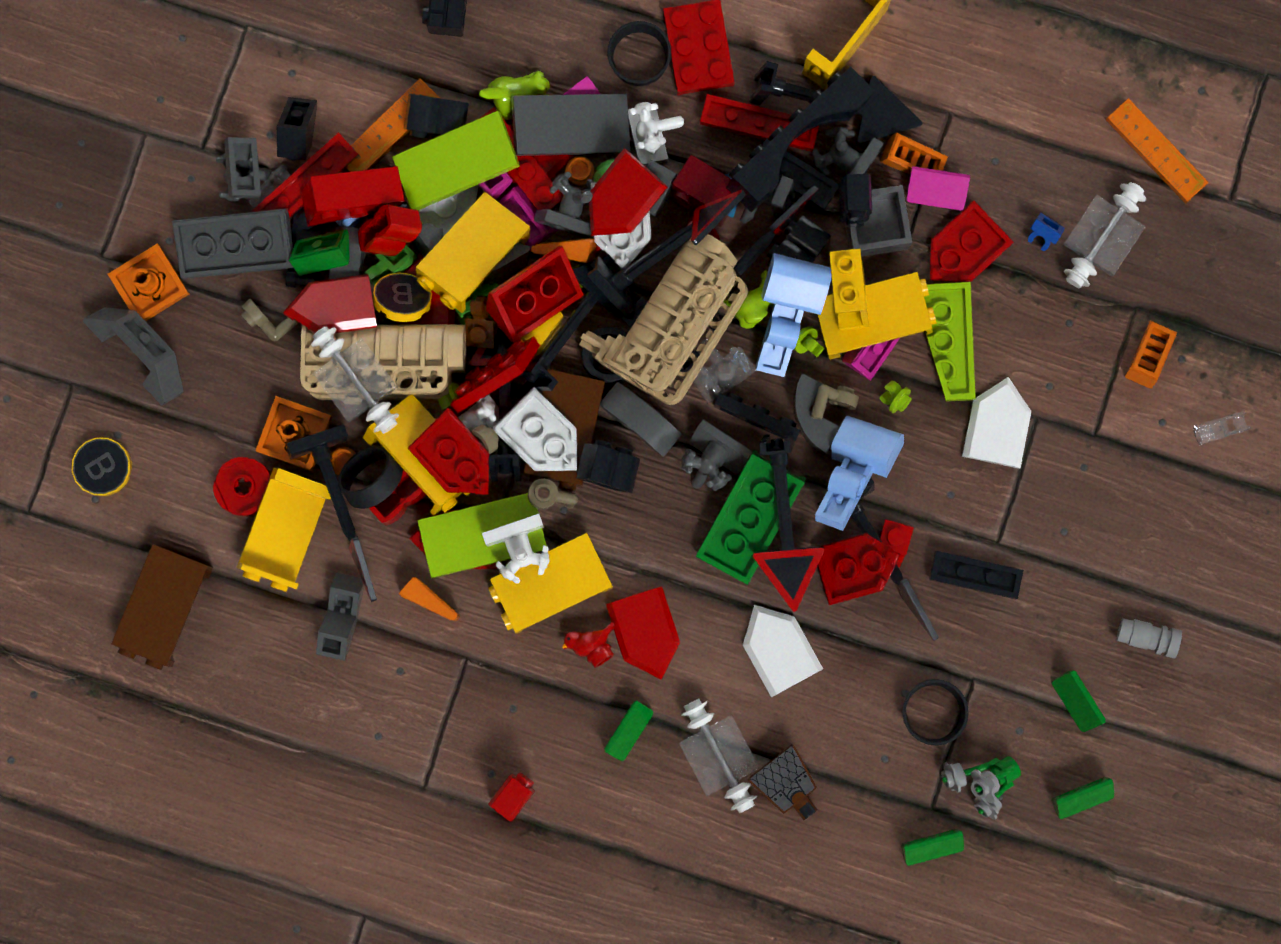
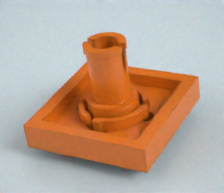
(143, 275)
(283, 418)

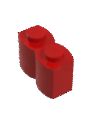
(389, 230)
(395, 505)
(512, 796)

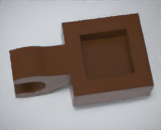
(480, 327)

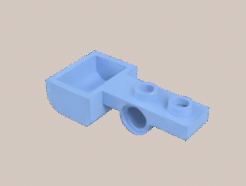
(793, 288)
(863, 451)

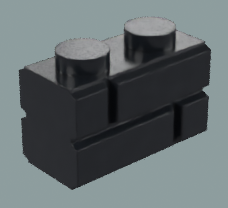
(445, 17)

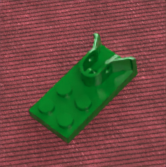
(747, 520)

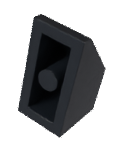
(296, 128)

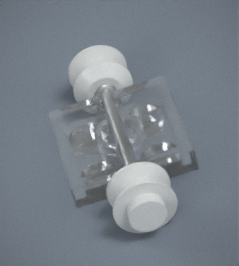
(1104, 235)
(355, 380)
(719, 755)

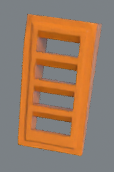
(906, 144)
(576, 250)
(1146, 372)
(421, 594)

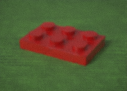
(698, 47)
(496, 374)

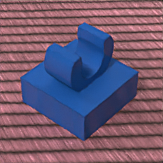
(1046, 228)

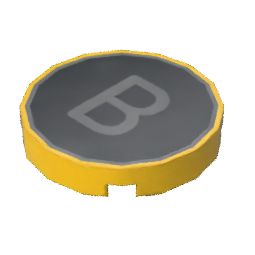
(401, 297)
(101, 466)

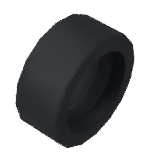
(589, 366)

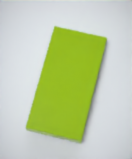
(456, 161)
(456, 541)

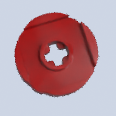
(228, 480)

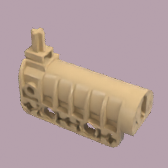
(675, 322)
(404, 352)

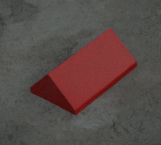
(534, 295)

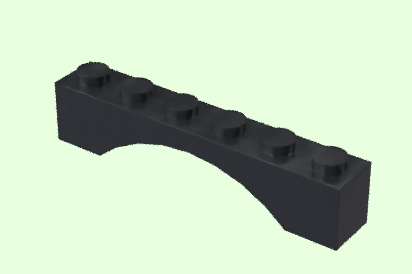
(839, 102)

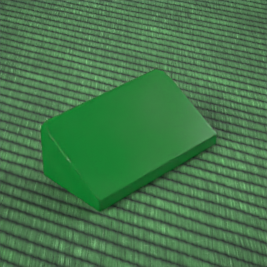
(321, 252)
(1078, 701)
(628, 731)
(1083, 797)
(933, 846)

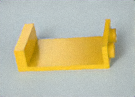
(821, 70)
(471, 251)
(849, 288)
(894, 311)
(412, 422)
(282, 529)
(569, 579)

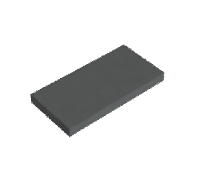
(570, 124)
(233, 243)

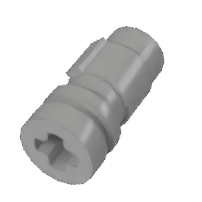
(1146, 636)

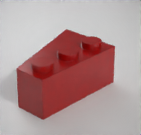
(350, 194)

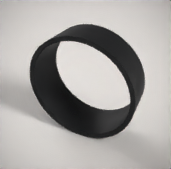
(639, 27)
(380, 488)
(963, 718)

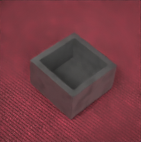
(888, 224)

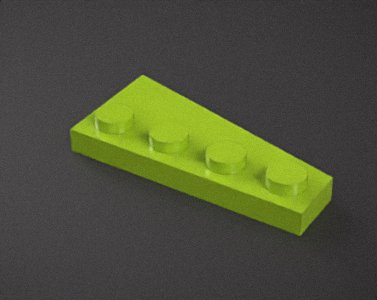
(953, 339)

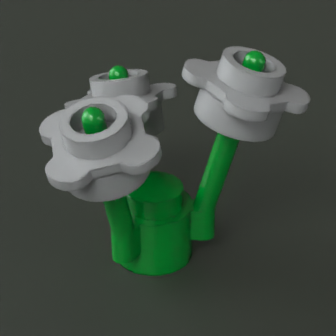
(985, 784)

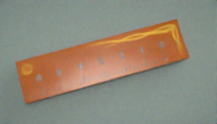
(386, 130)
(1157, 150)

